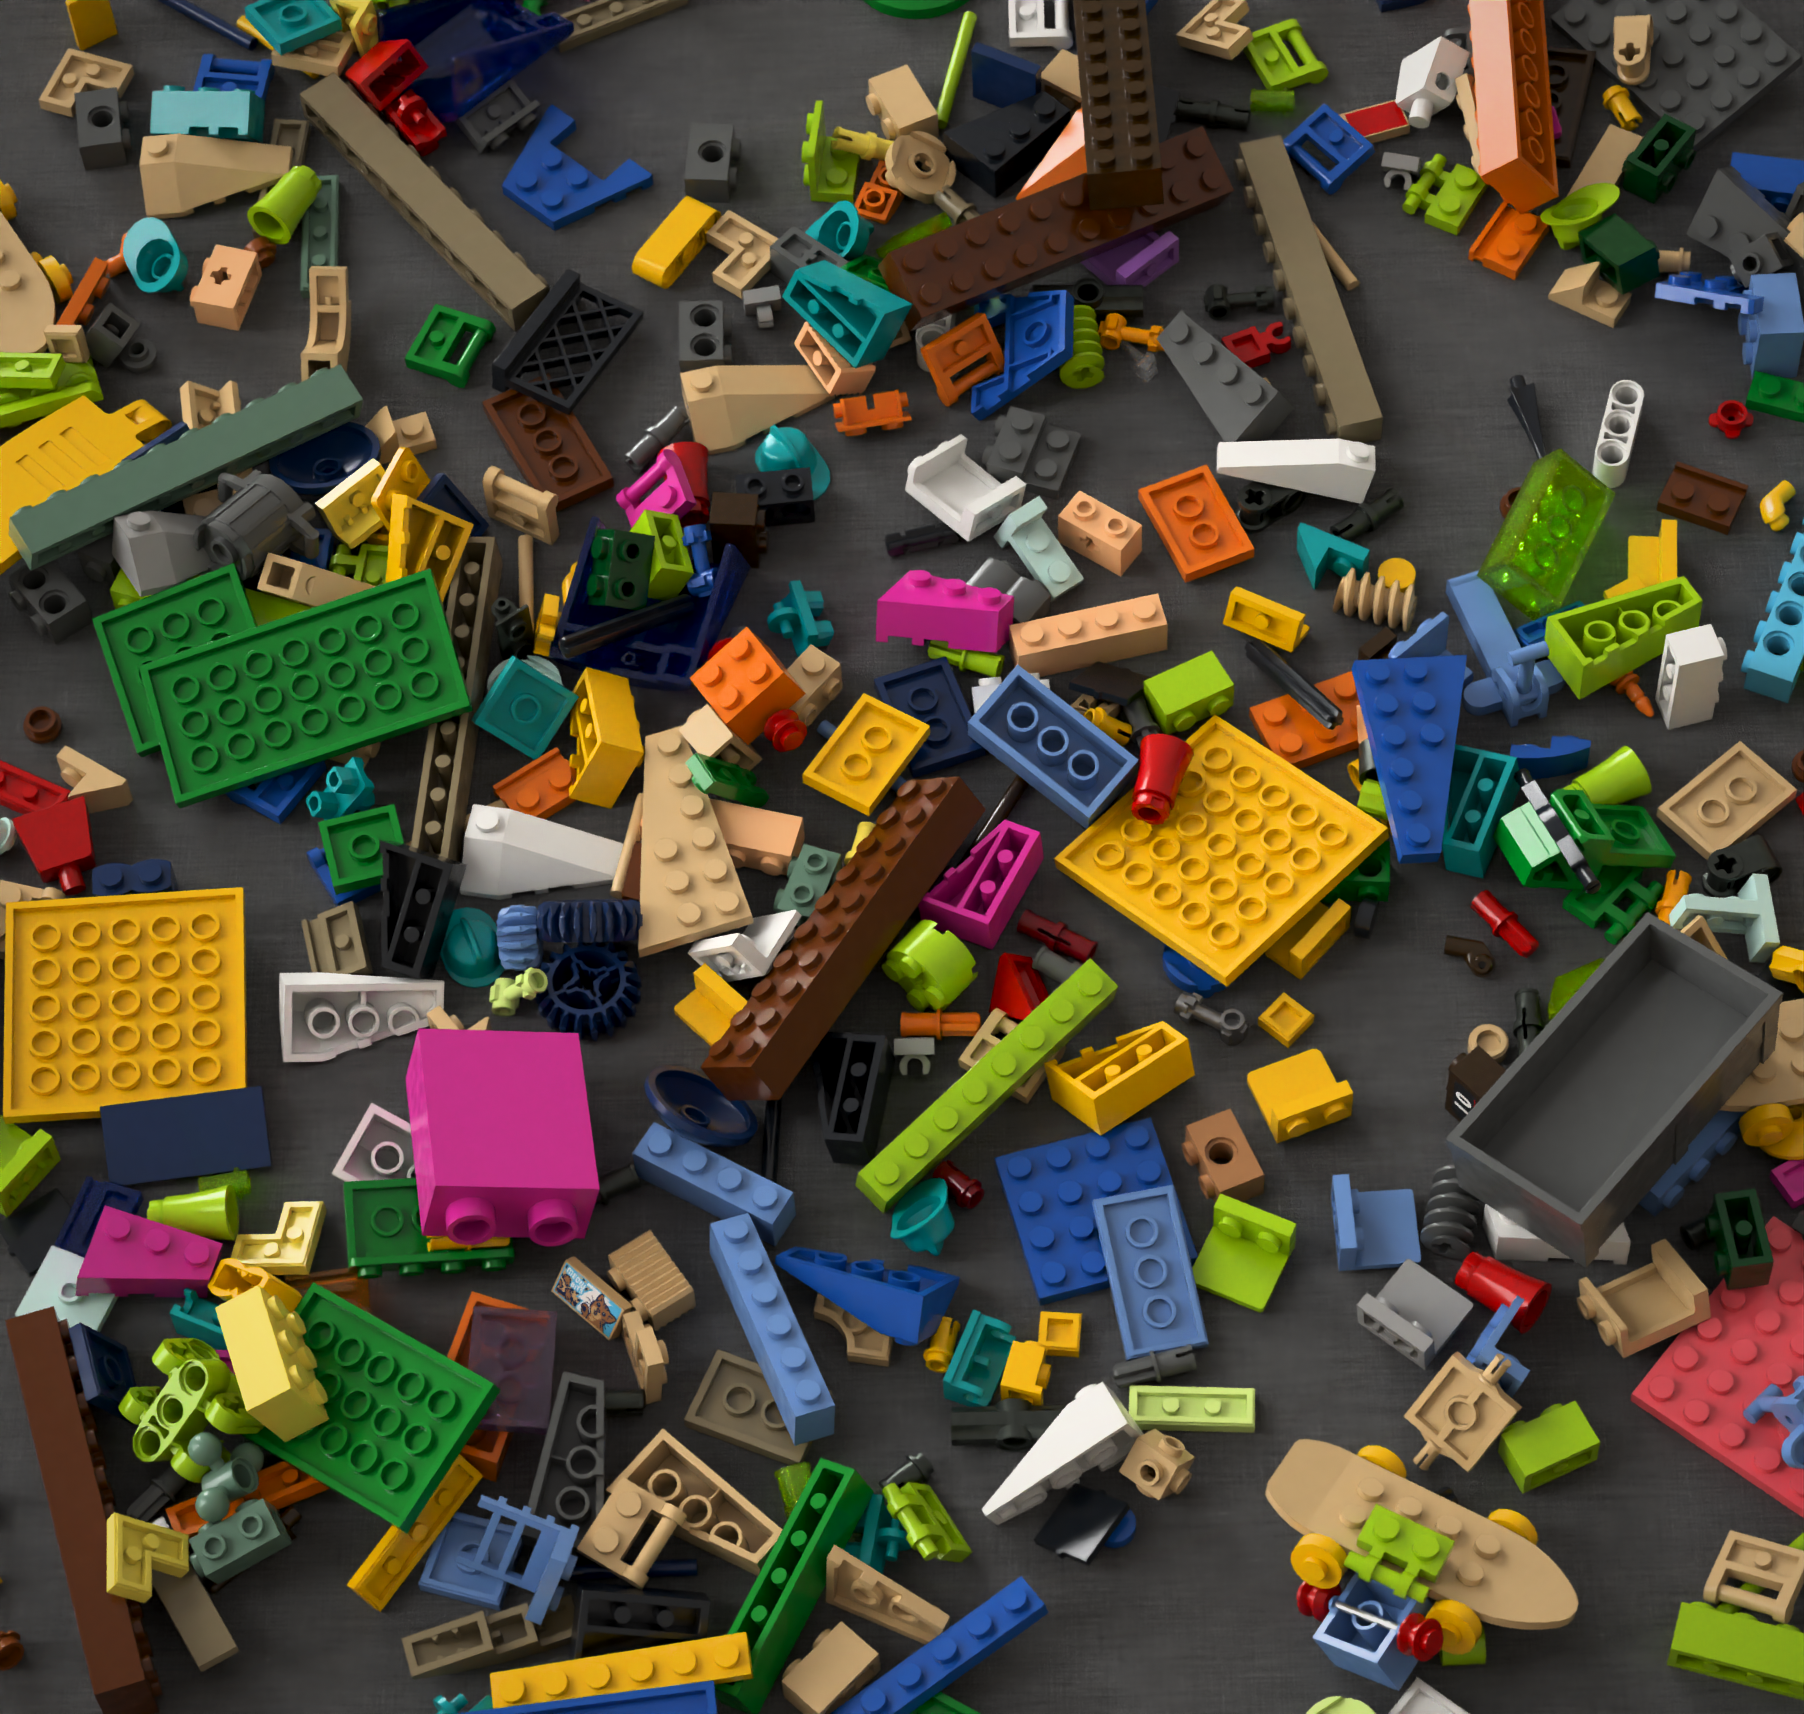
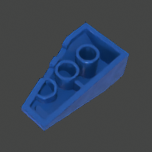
(889, 1301)

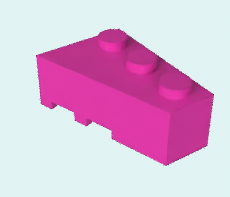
(945, 610)
(986, 887)
(146, 1258)

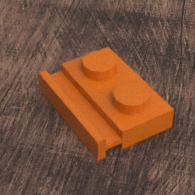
(1508, 241)
(539, 786)

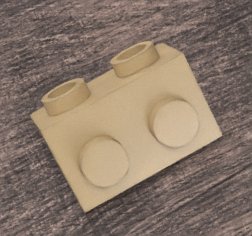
(203, 404)

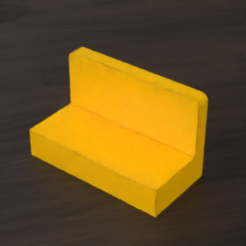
(91, 21)
(1654, 557)
(1265, 619)
(1311, 938)
(710, 1005)

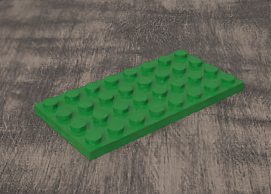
(305, 688)

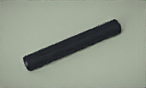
(626, 625)
(1294, 683)

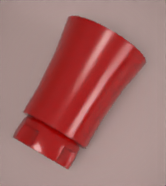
(695, 464)
(1159, 776)
(1497, 1283)

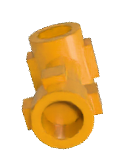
(1114, 331)

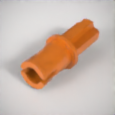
(940, 1024)

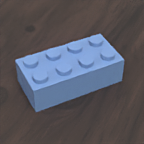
(1052, 747)

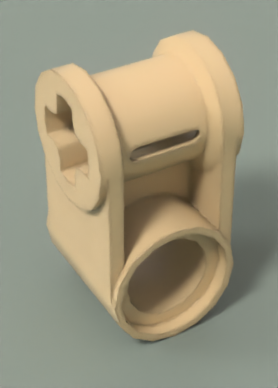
(1633, 47)

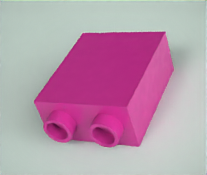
(501, 1135)

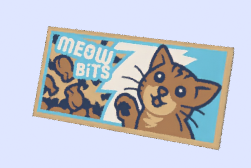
(591, 1298)

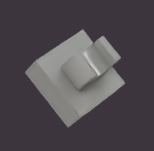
(1401, 166)
(762, 303)
(914, 1048)

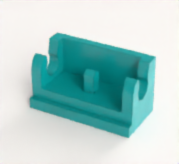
(198, 1320)
(978, 1361)

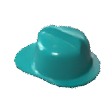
(842, 230)
(154, 257)
(791, 449)
(471, 948)
(923, 1217)

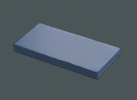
(1149, 1272)

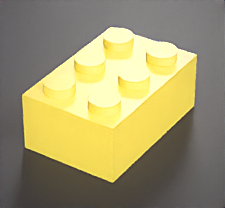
(272, 1363)

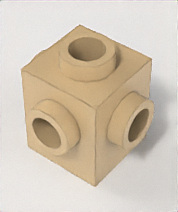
(1158, 1465)

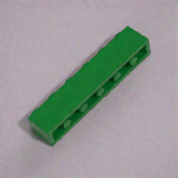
(794, 1578)

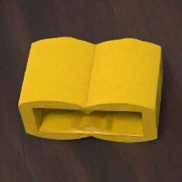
(235, 1278)

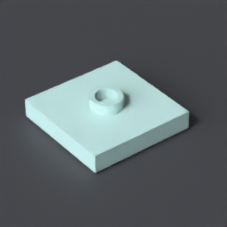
(56, 1287)

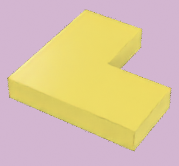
(291, 1247)
(136, 1549)

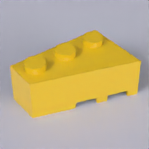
(424, 540)

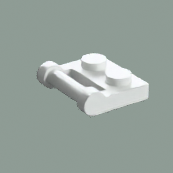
(1028, 28)

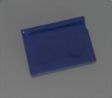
(87, 1210)

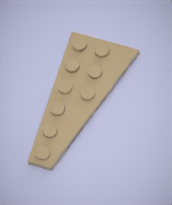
(685, 865)

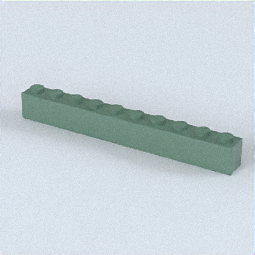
(185, 466)

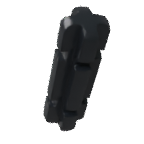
(919, 539)

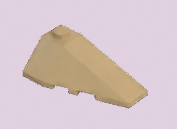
(196, 170)
(742, 400)

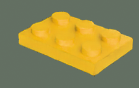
(866, 754)

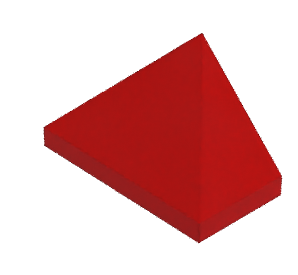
(1017, 986)

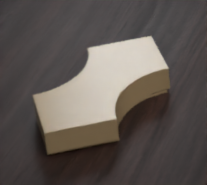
(862, 1341)

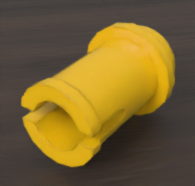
(1618, 102)
(1109, 724)
(942, 1346)

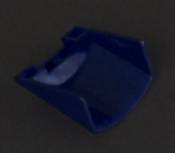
(470, 47)
(663, 655)

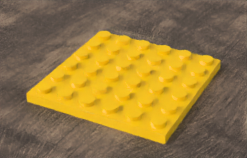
(1233, 860)
(122, 1001)

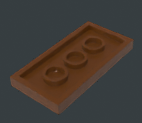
(548, 447)

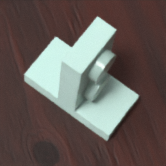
(1039, 548)
(1747, 914)

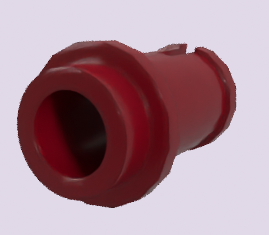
(965, 1190)

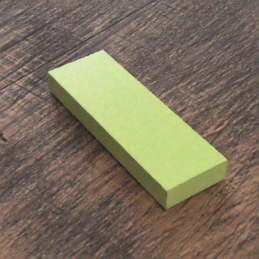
(1193, 1408)

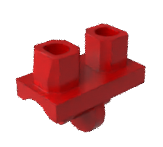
(415, 122)

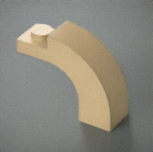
(329, 320)

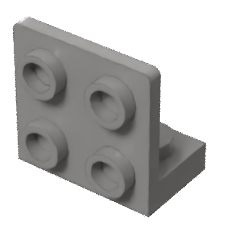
(1414, 1313)

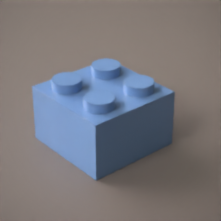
(1777, 332)

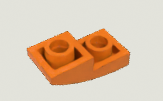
(877, 198)

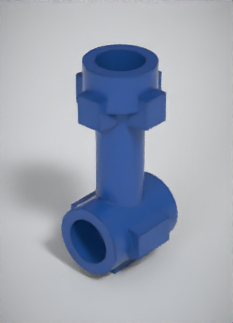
(703, 580)

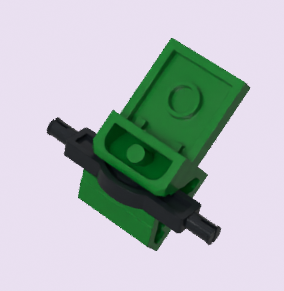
(1571, 839)

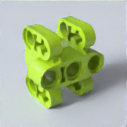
(196, 1394)

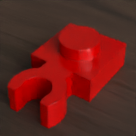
(1255, 347)

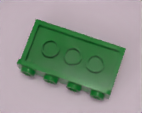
(387, 1234)

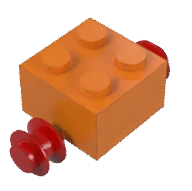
(752, 691)

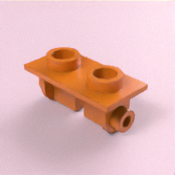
(858, 417)

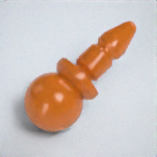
(1628, 685)

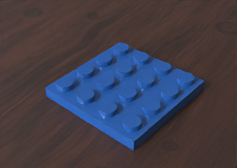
(1052, 1199)

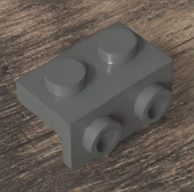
(497, 116)

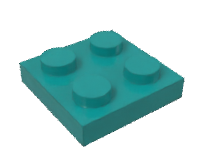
(292, 22)
(524, 708)

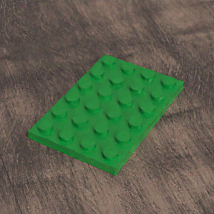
(391, 1411)

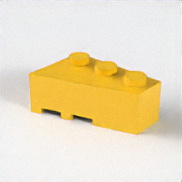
(606, 737)
(1123, 1078)

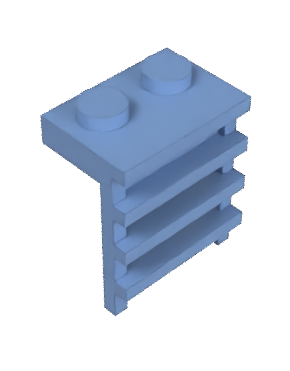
(546, 1565)

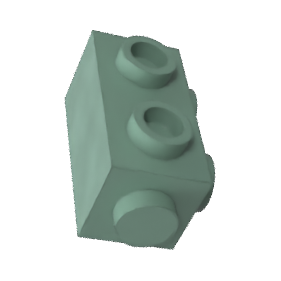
(809, 879)
(238, 1541)

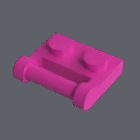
(671, 497)

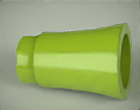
(285, 205)
(1615, 779)
(202, 1213)

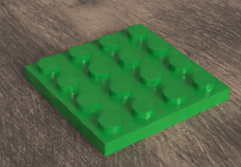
(163, 626)

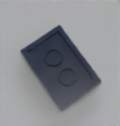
(935, 698)

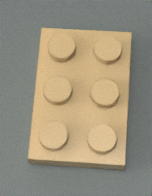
(1726, 801)

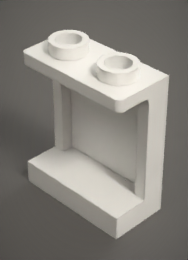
(962, 490)

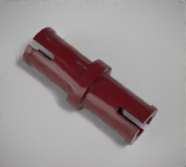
(1034, 926)

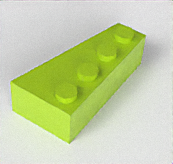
(1619, 633)

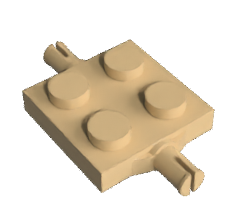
(1462, 1411)

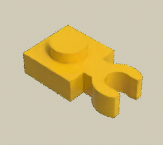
(546, 624)

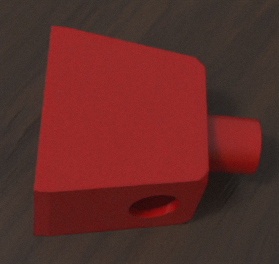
(382, 76)
(59, 843)

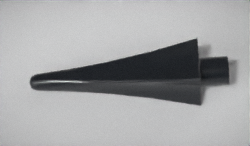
(1524, 405)

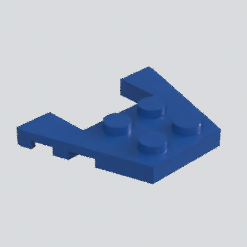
(557, 186)
(1722, 292)
(1035, 344)

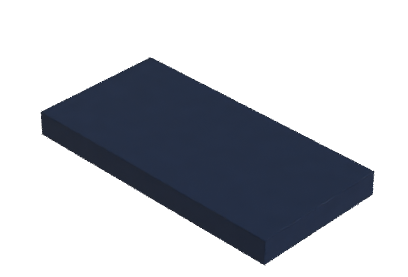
(186, 1136)

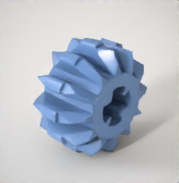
(519, 938)

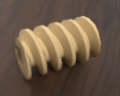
(1376, 599)

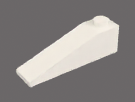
(1313, 466)
(525, 853)
(1085, 1434)

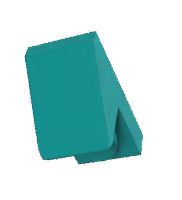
(1326, 551)

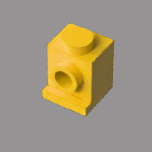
(1026, 1372)

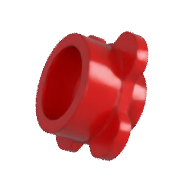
(1731, 410)

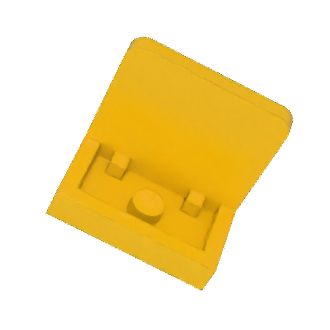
(402, 477)
(1299, 1095)

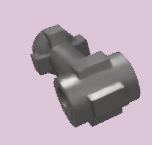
(1230, 1022)

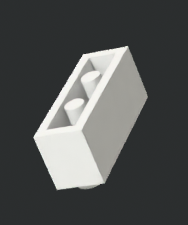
(1690, 676)

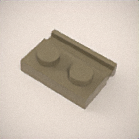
(337, 941)

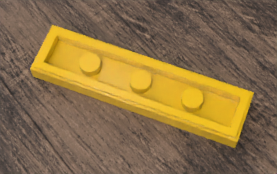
(400, 1552)

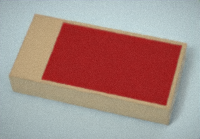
(1379, 121)

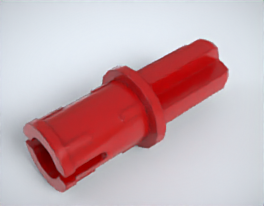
(1504, 923)

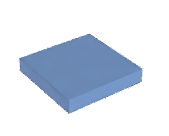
(459, 1582)

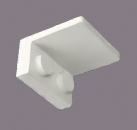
(749, 953)

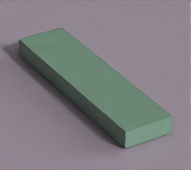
(321, 231)

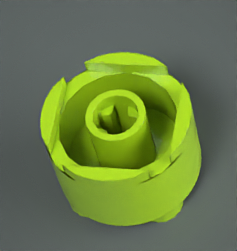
(930, 967)

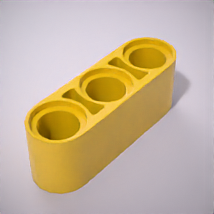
(675, 242)

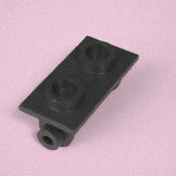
(513, 629)

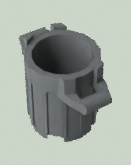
(256, 520)

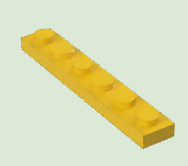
(700, 1660)

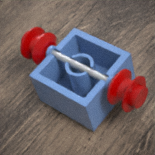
(1371, 1629)

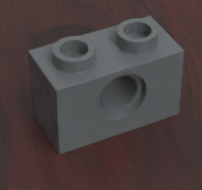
(102, 129)
(710, 162)

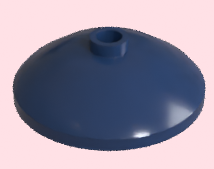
(326, 459)
(697, 1108)

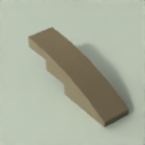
(193, 1615)
(487, 1640)

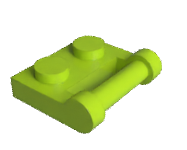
(1274, 61)

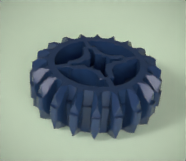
(589, 920)
(602, 972)

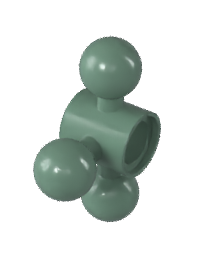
(226, 1480)

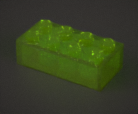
(1546, 534)

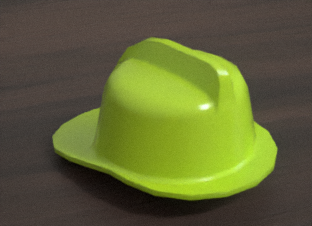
(1579, 212)

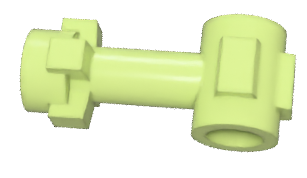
(507, 992)

